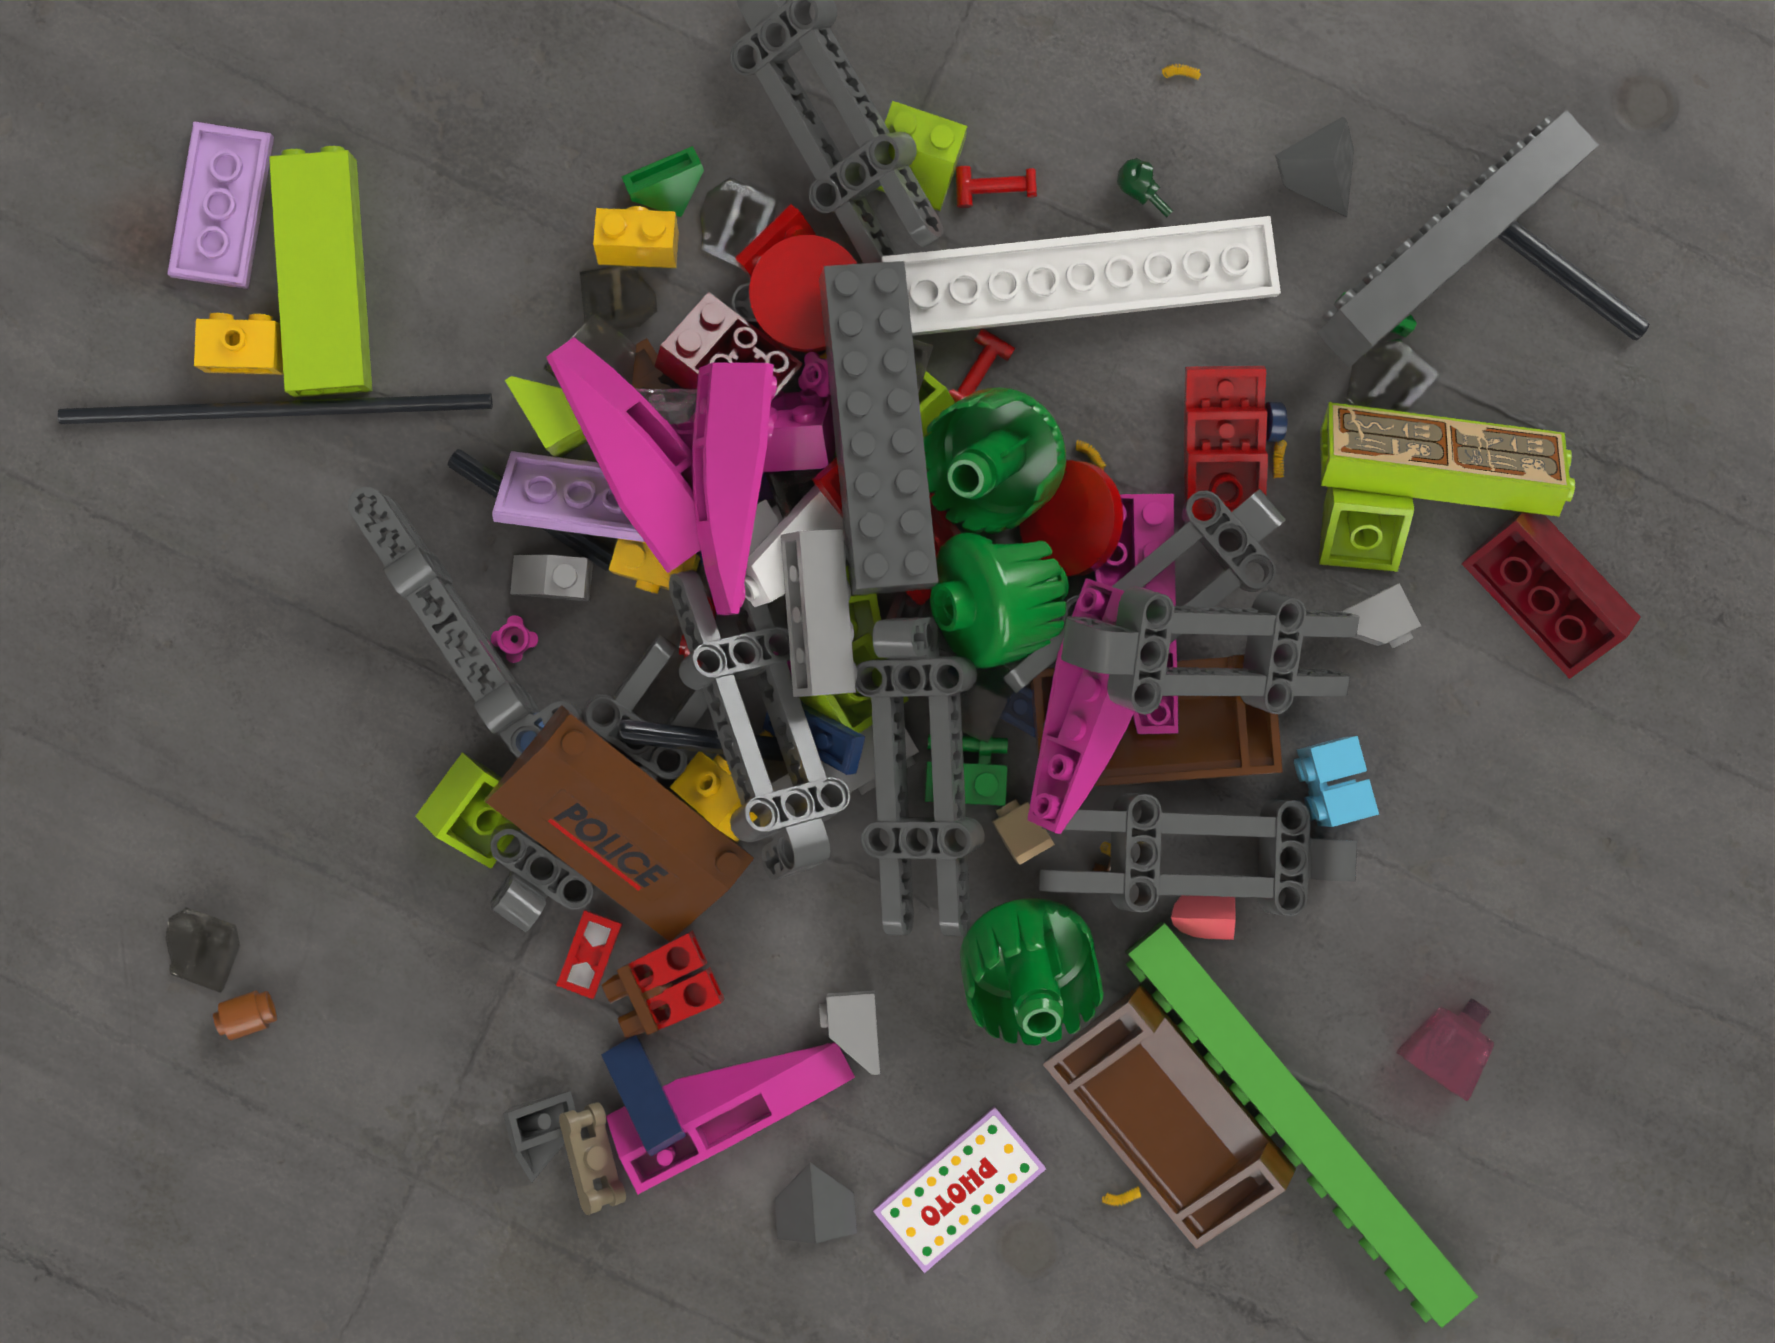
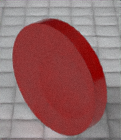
(787, 290)
(1080, 520)

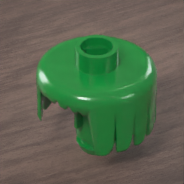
(993, 459)
(997, 598)
(1030, 971)

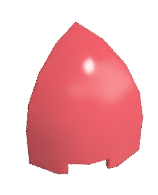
(1205, 916)

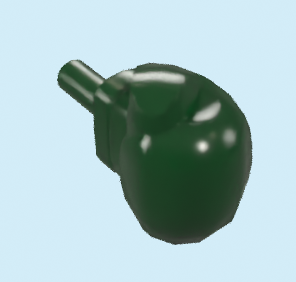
(1137, 181)

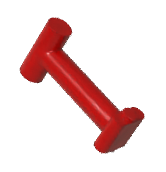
(967, 187)
(992, 348)

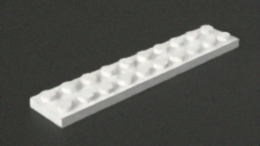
(1090, 275)

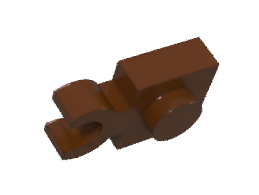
(645, 373)

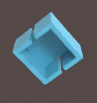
(1342, 801)

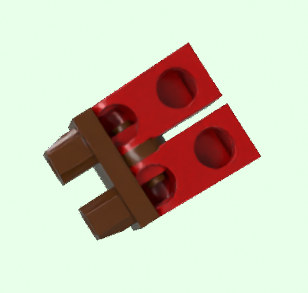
(652, 992)

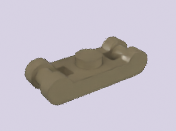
(591, 1158)

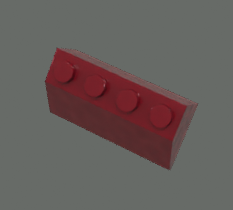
(1552, 591)

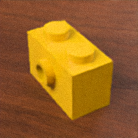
(636, 237)
(238, 345)
(638, 562)
(710, 791)

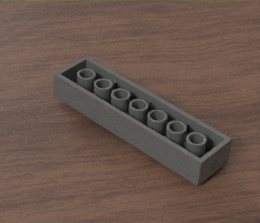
(1454, 236)
(878, 428)

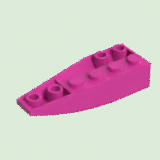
(801, 432)
(636, 451)
(728, 470)
(1146, 526)
(1079, 725)
(728, 1107)

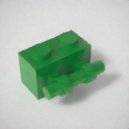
(982, 781)

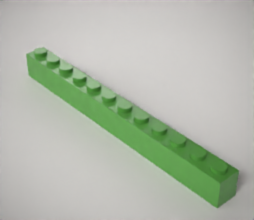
(1301, 1124)

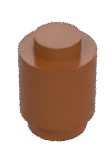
(245, 1014)

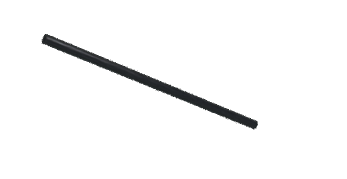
(275, 408)

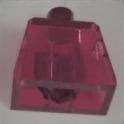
(1451, 1048)

